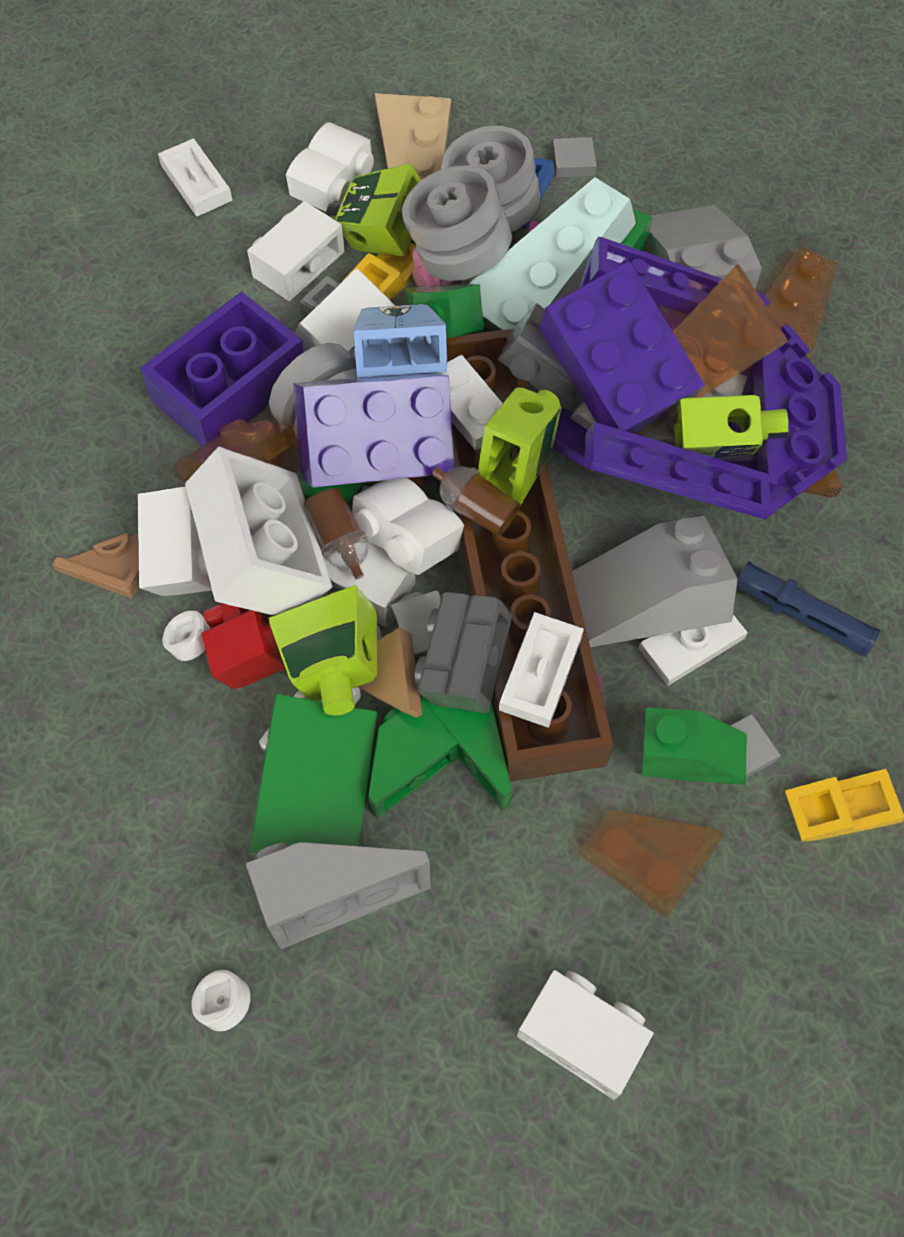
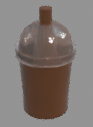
(476, 498)
(337, 531)

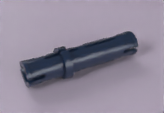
(807, 608)

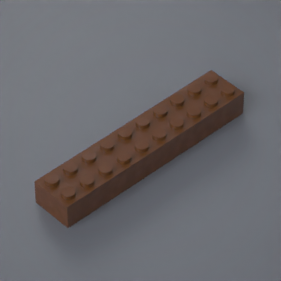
(529, 575)

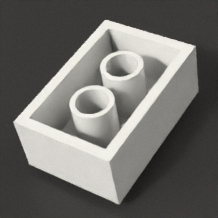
(256, 534)

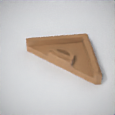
(109, 565)
(396, 673)

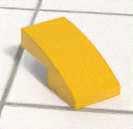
(388, 272)
(844, 806)

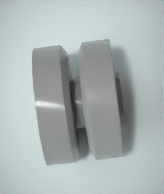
(511, 163)
(457, 222)
(318, 363)

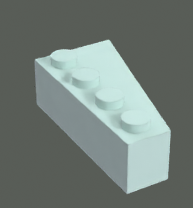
(553, 255)

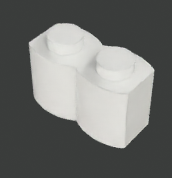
(328, 165)
(407, 524)

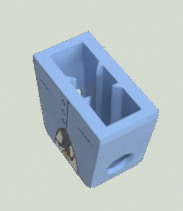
(399, 341)

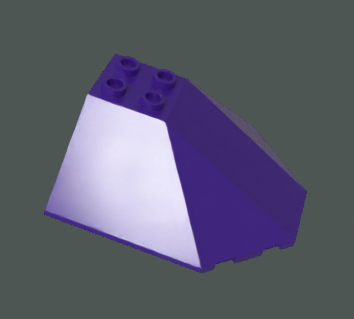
(782, 380)

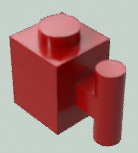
(240, 645)

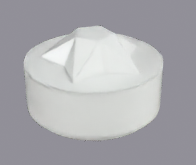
(184, 636)
(221, 1000)

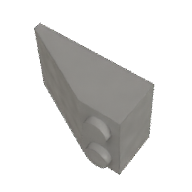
(703, 241)
(657, 584)
(327, 885)

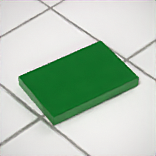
(313, 775)

